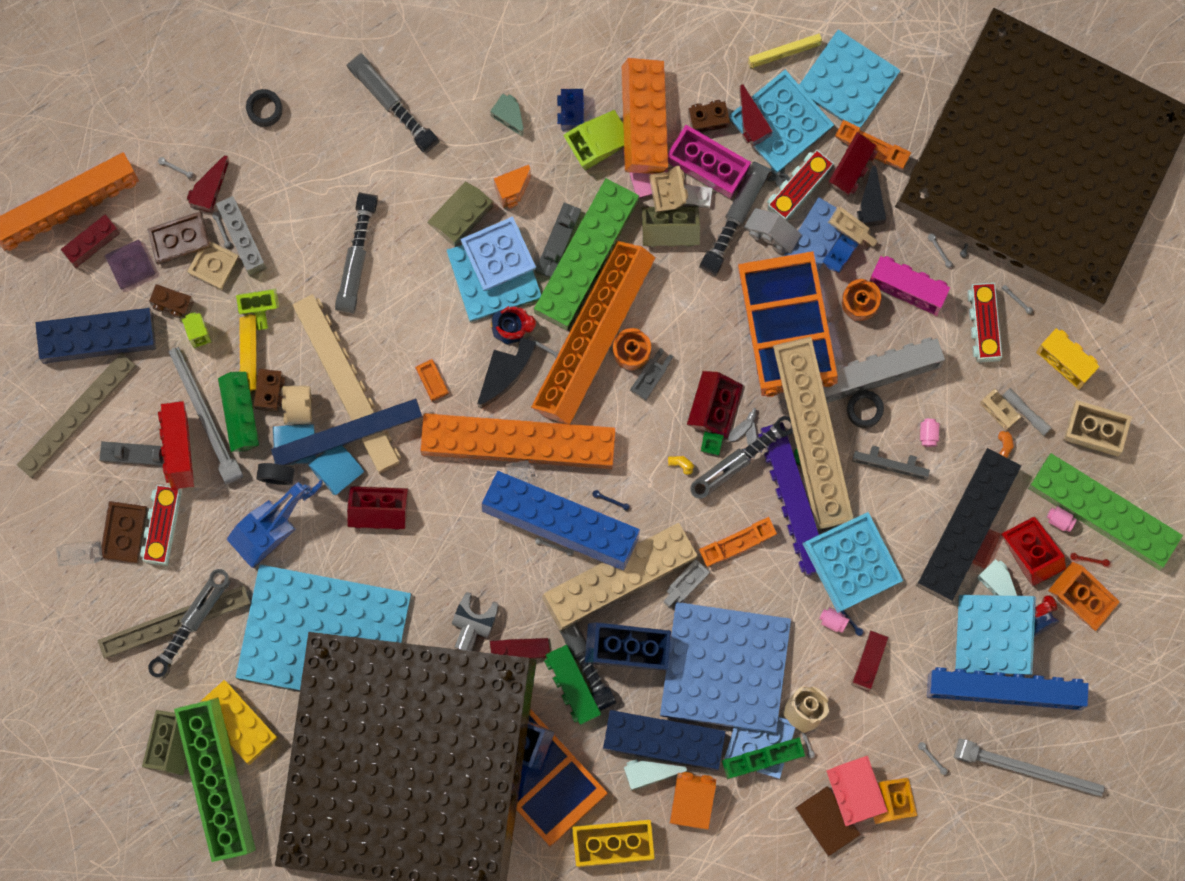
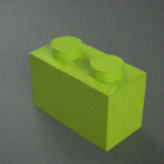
(196, 329)

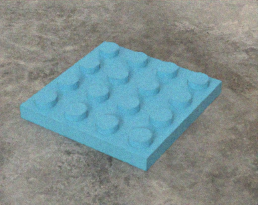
(848, 79)
(792, 117)
(486, 303)
(852, 562)
(995, 634)

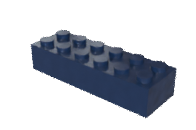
(95, 335)
(664, 740)

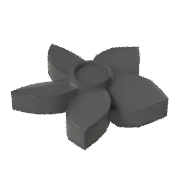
(779, 177)

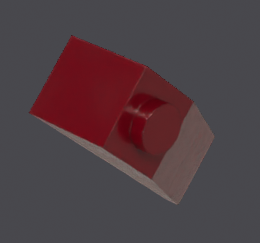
(754, 125)
(208, 187)
(529, 648)
(869, 661)

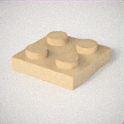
(213, 265)

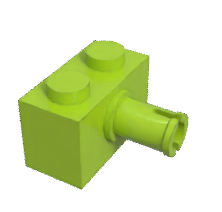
(258, 303)

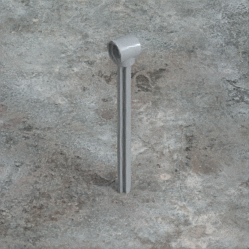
(228, 466)
(970, 752)

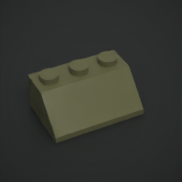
(461, 213)
(671, 227)
(165, 745)

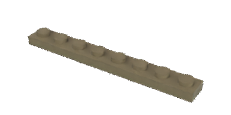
(76, 415)
(168, 624)

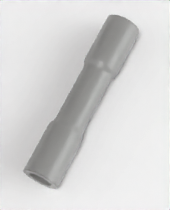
(1018, 403)

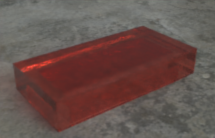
(986, 549)

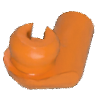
(1007, 442)

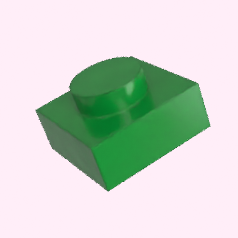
(712, 443)

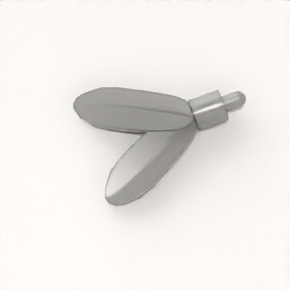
(746, 426)

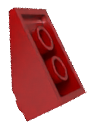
(1034, 551)

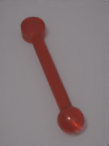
(1105, 563)

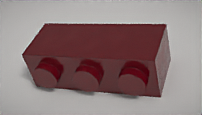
(90, 241)

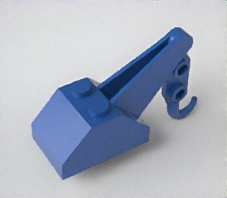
(267, 525)

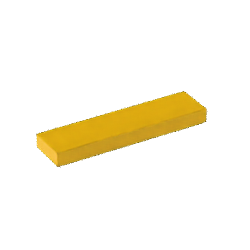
(247, 332)

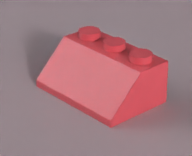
(856, 791)

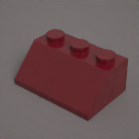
(853, 165)
(715, 403)
(377, 507)

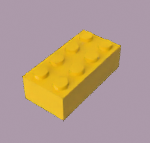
(244, 728)
(613, 843)

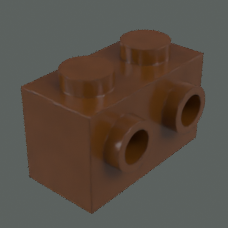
(709, 116)
(171, 301)
(268, 390)

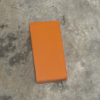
(431, 380)

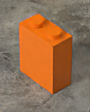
(693, 800)

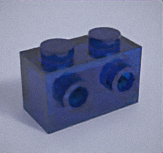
(571, 108)

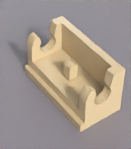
(1000, 410)

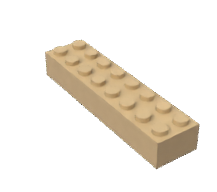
(607, 584)

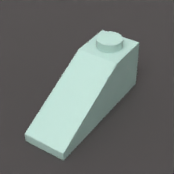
(998, 579)
(646, 773)

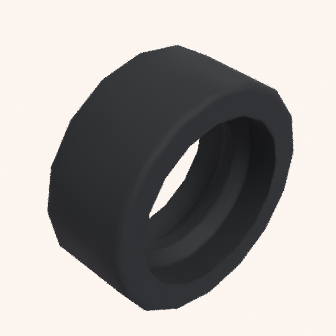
(264, 93)
(869, 395)
(275, 474)

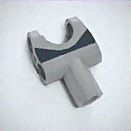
(472, 624)

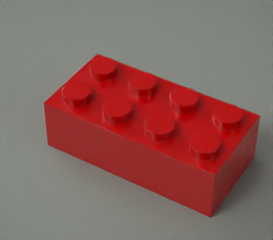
(176, 445)

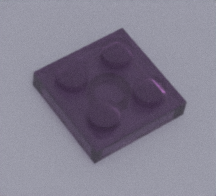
(130, 264)

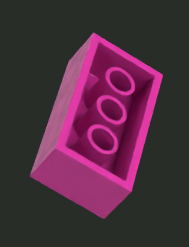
(708, 161)
(909, 285)

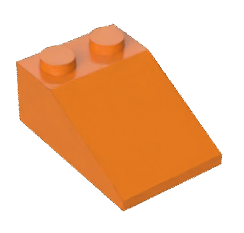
(1084, 595)

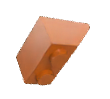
(512, 186)

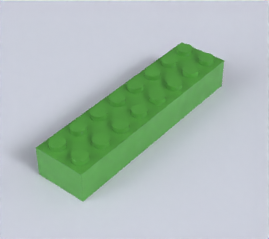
(586, 254)
(1105, 512)
(215, 779)

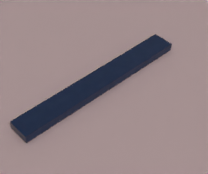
(347, 432)

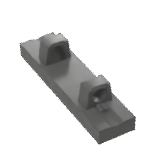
(558, 240)
(133, 453)
(882, 463)

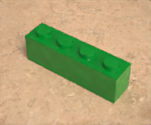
(238, 411)
(572, 684)

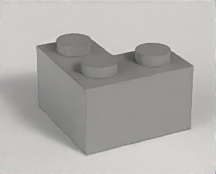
(773, 230)

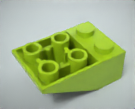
(596, 139)

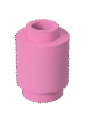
(929, 432)
(1061, 519)
(833, 620)

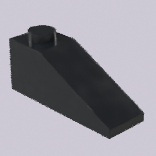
(872, 207)

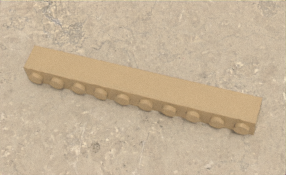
(343, 379)

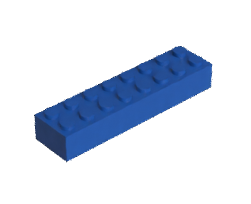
(560, 520)
(1007, 690)

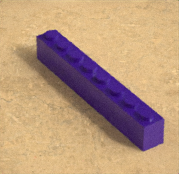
(793, 497)

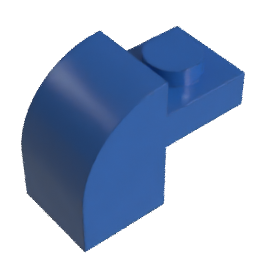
(840, 253)

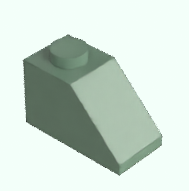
(508, 113)

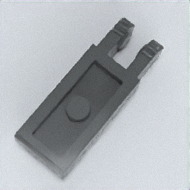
(650, 376)

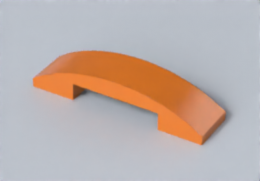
(887, 154)
(738, 542)

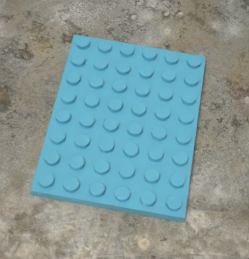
(294, 603)

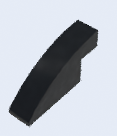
(505, 371)

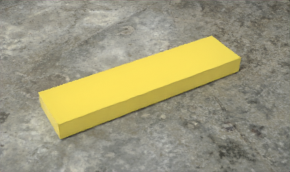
(784, 51)

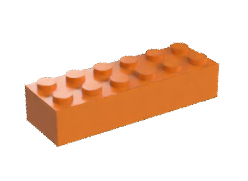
(644, 116)

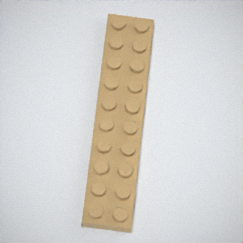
(813, 432)

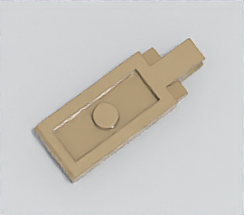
(852, 227)

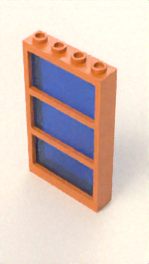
(784, 306)
(557, 793)

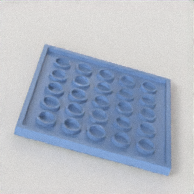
(725, 667)

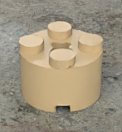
(297, 404)
(806, 708)

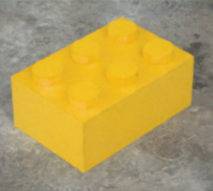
(1068, 358)

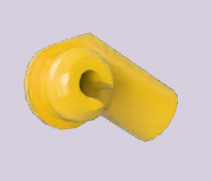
(683, 462)

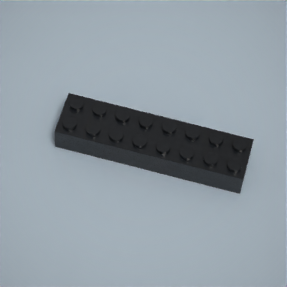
(968, 525)

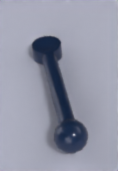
(596, 494)
(859, 631)

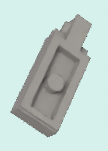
(686, 583)

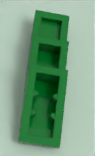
(763, 758)

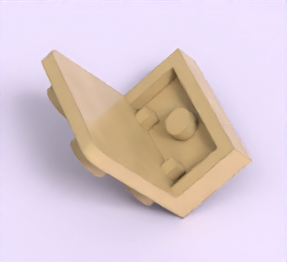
(668, 190)

